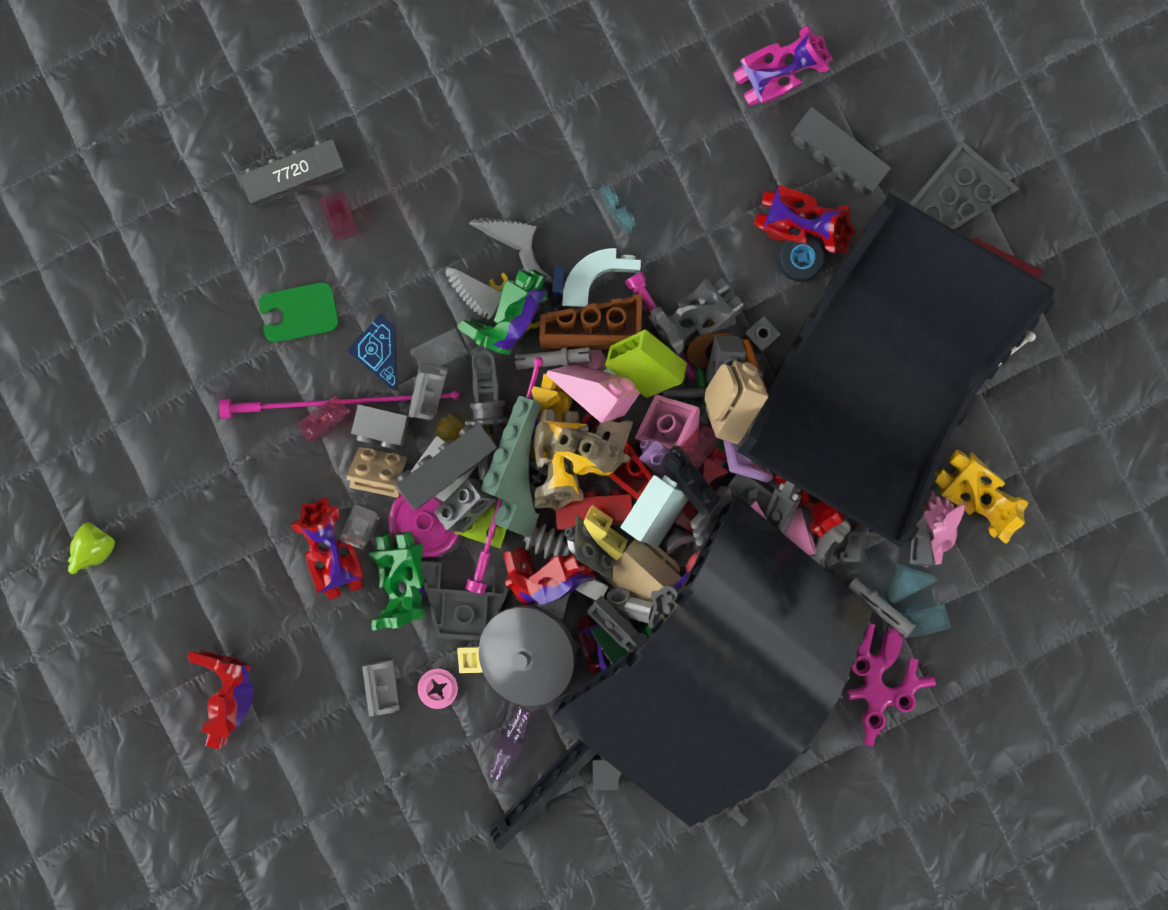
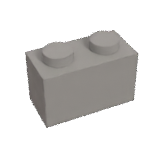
(380, 425)

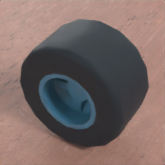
(808, 263)

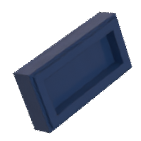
(559, 281)

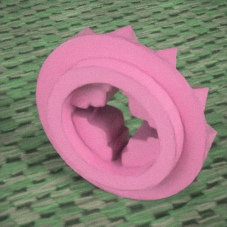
(435, 700)

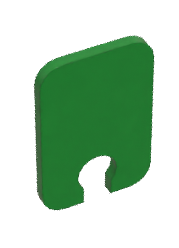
(305, 309)

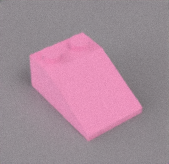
(599, 392)

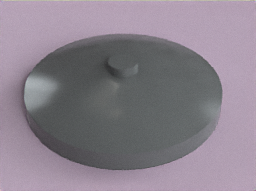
(527, 655)

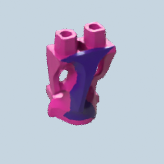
(808, 52)

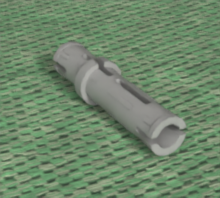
(554, 358)
(882, 608)

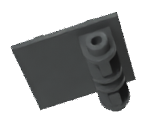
(588, 551)

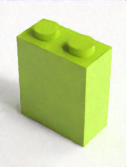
(646, 363)

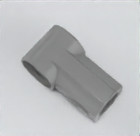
(629, 606)

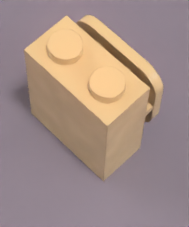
(734, 400)
(643, 570)

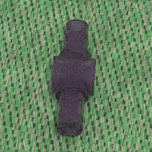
(509, 743)

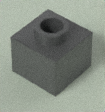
(758, 342)

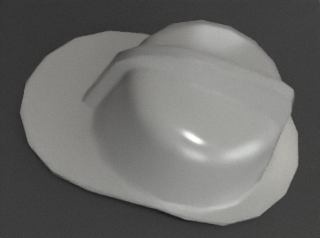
(680, 548)

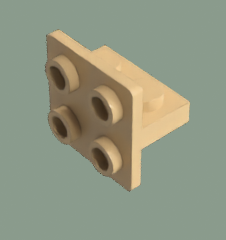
(376, 471)

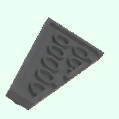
(962, 188)

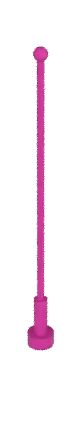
(227, 408)
(477, 584)

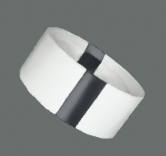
(595, 589)

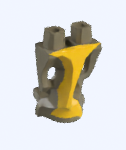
(591, 452)
(560, 485)

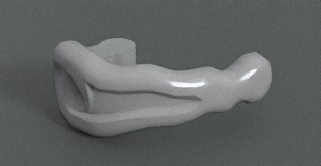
(834, 534)

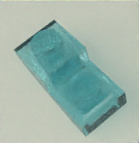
(621, 218)

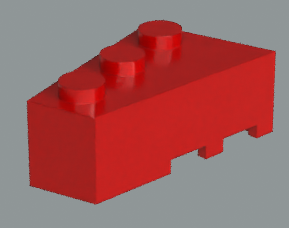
(615, 505)

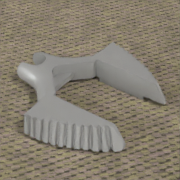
(512, 233)

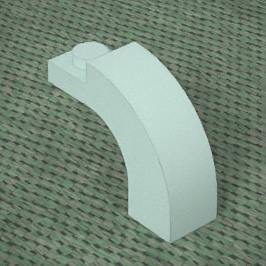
(591, 267)

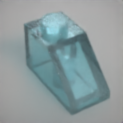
(927, 618)

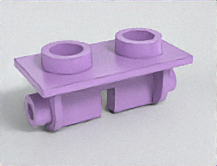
(652, 456)

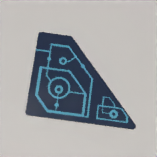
(377, 350)

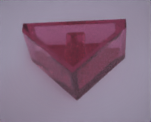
(339, 215)

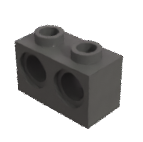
(464, 506)

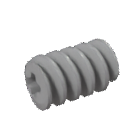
(547, 541)

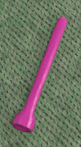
(638, 285)

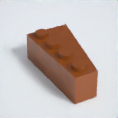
(592, 325)

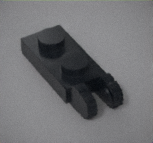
(690, 480)

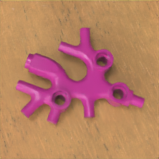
(874, 691)

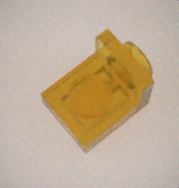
(449, 428)

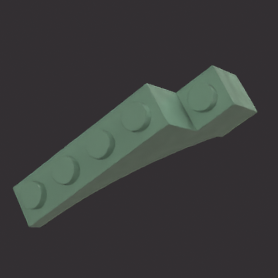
(510, 470)

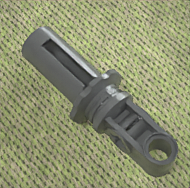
(487, 406)

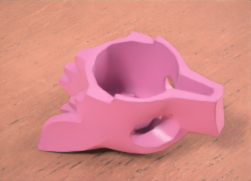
(942, 522)

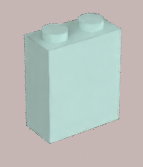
(655, 510)

